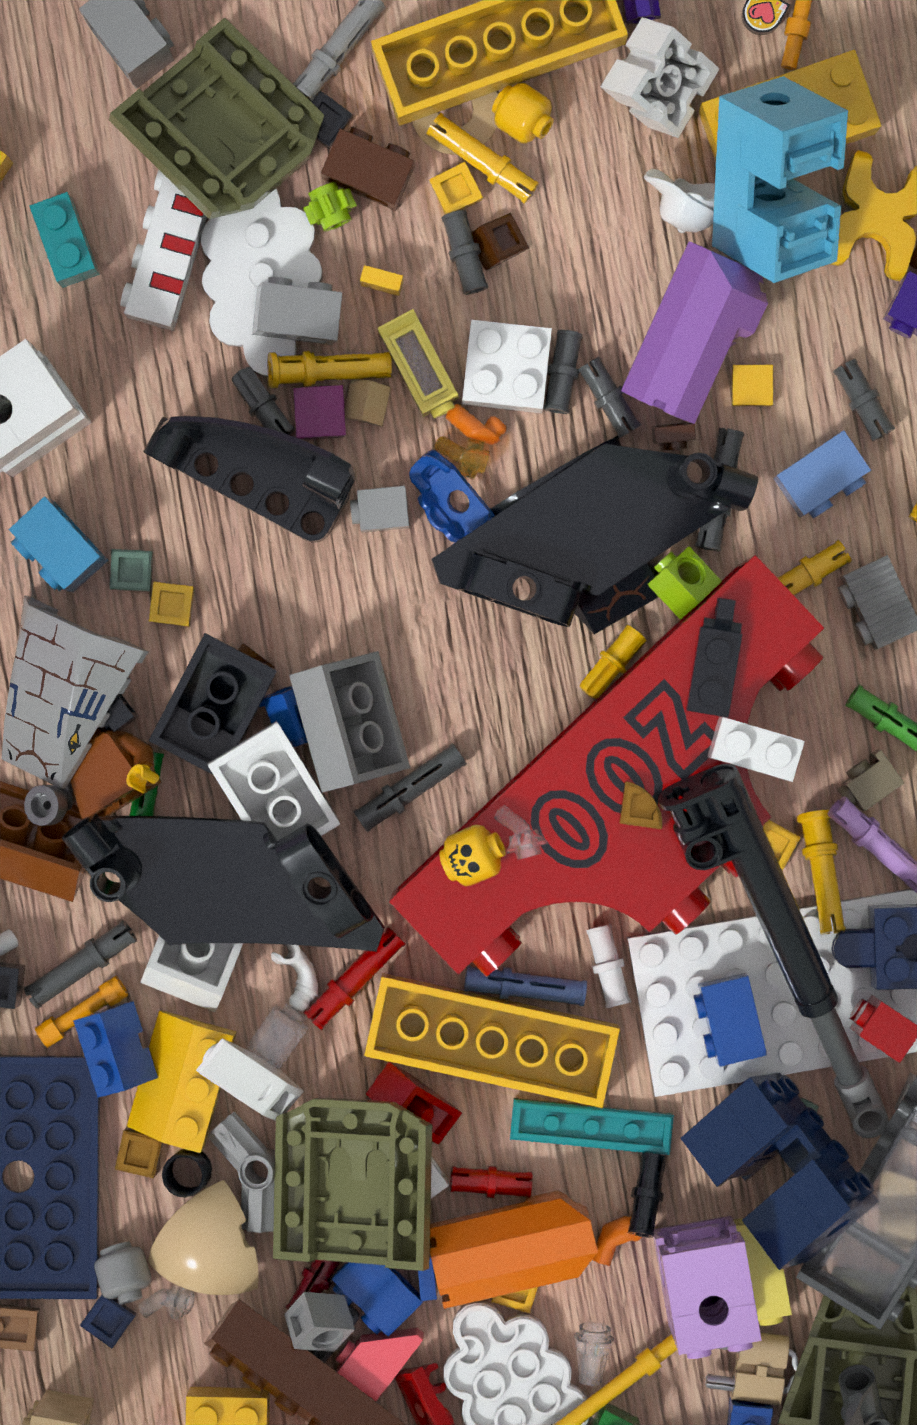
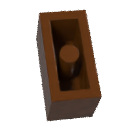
(368, 167)

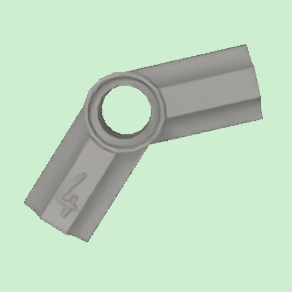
(241, 1149)

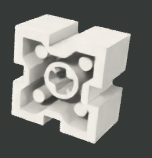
(660, 77)

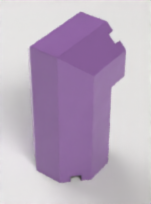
(694, 327)

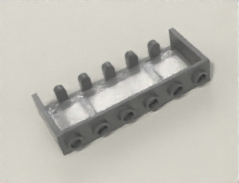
(878, 1253)

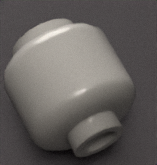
(122, 1272)

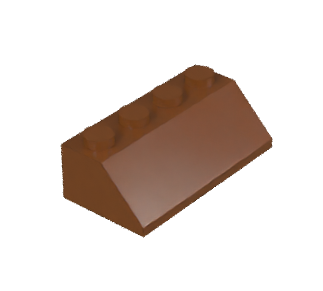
(36, 853)

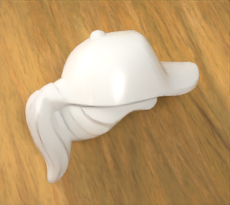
(683, 204)

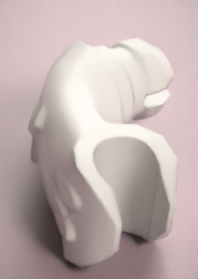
(306, 982)

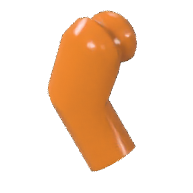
(473, 428)
(612, 1235)

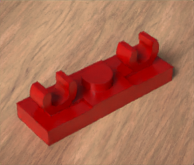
(422, 1397)

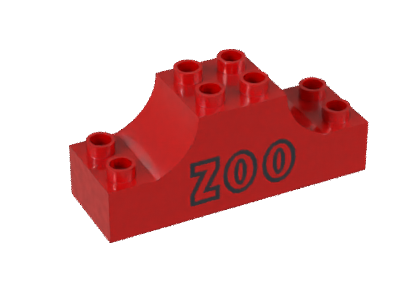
(578, 781)

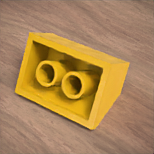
(180, 1101)

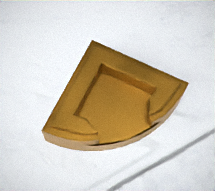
(639, 808)

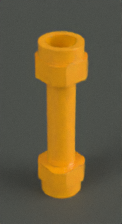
(53, 1029)

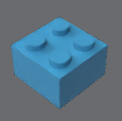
(57, 545)

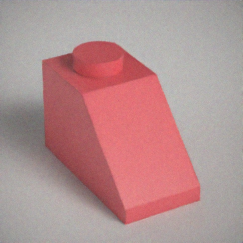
(377, 1359)

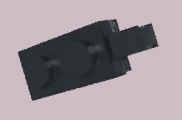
(715, 662)

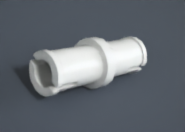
(608, 966)

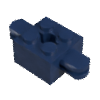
(884, 947)

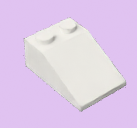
(272, 784)
(192, 970)

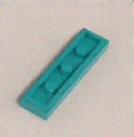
(591, 1126)

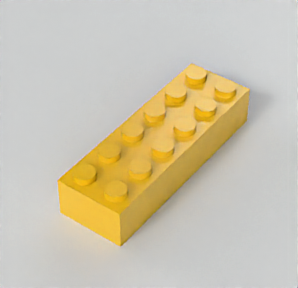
(490, 48)
(492, 1040)

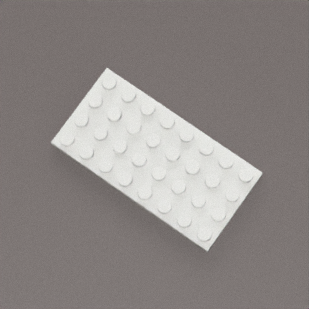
(673, 965)

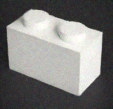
(755, 749)

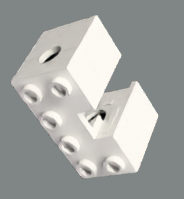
(40, 407)

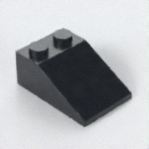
(212, 703)

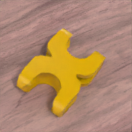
(878, 216)

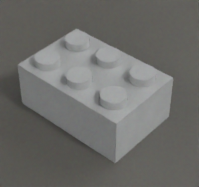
(349, 721)

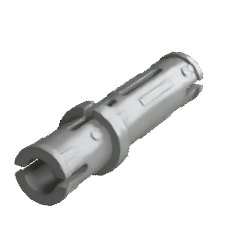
(329, 58)

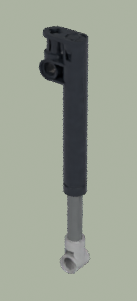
(726, 818)

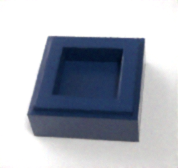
(108, 1320)

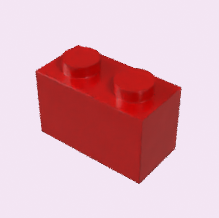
(883, 1027)

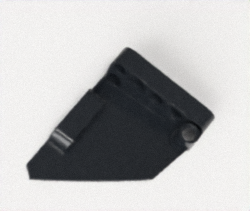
(276, 462)

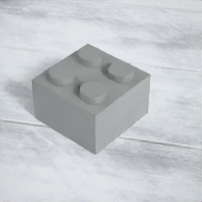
(129, 37)

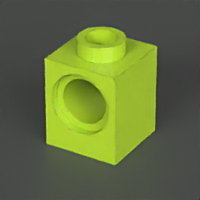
(683, 581)

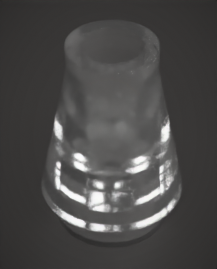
(592, 1351)

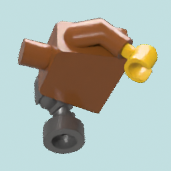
(109, 777)

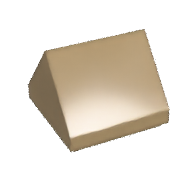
(367, 402)

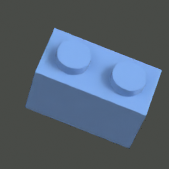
(822, 475)

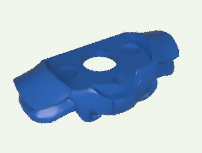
(436, 480)

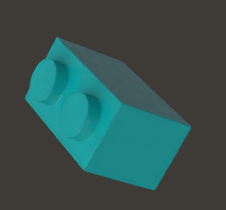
(64, 240)

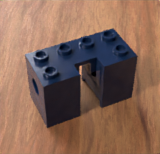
(814, 1204)

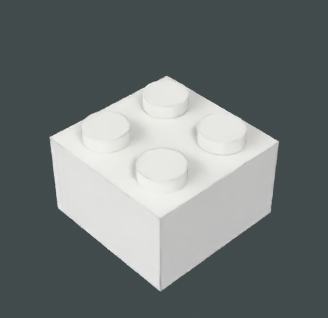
(506, 366)

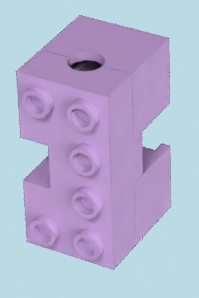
(707, 1287)

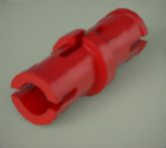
(491, 1182)

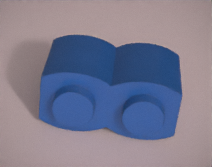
(379, 1292)

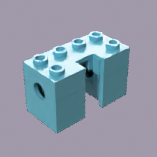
(759, 209)

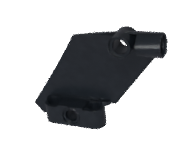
(590, 528)
(224, 881)

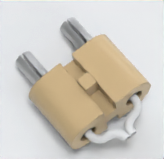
(758, 1371)

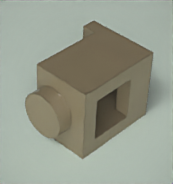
(870, 781)

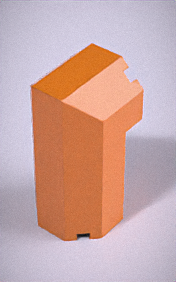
(511, 1248)

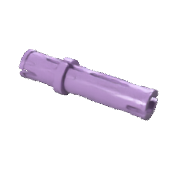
(868, 834)

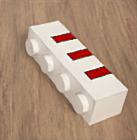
(165, 258)

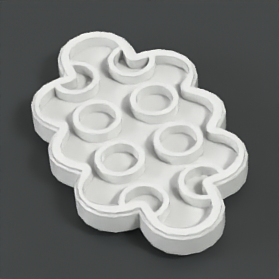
(244, 253)
(508, 1370)

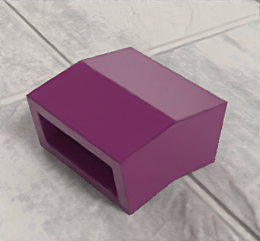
(319, 412)

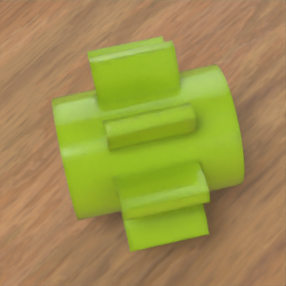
(330, 206)

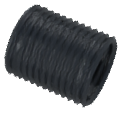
(171, 1183)

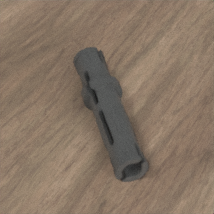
(726, 452)
(370, 816)
(93, 955)

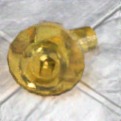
(472, 458)

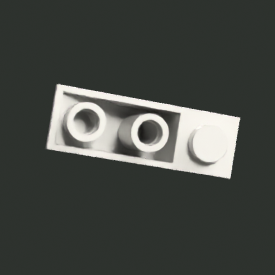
(249, 1079)

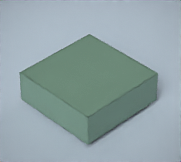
(131, 570)

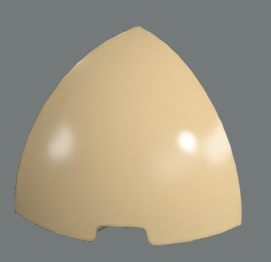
(206, 1246)

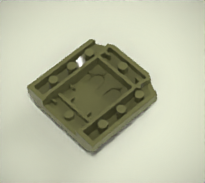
(222, 124)
(353, 1184)

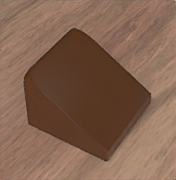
(499, 241)

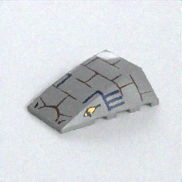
(60, 691)

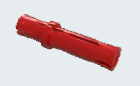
(353, 979)

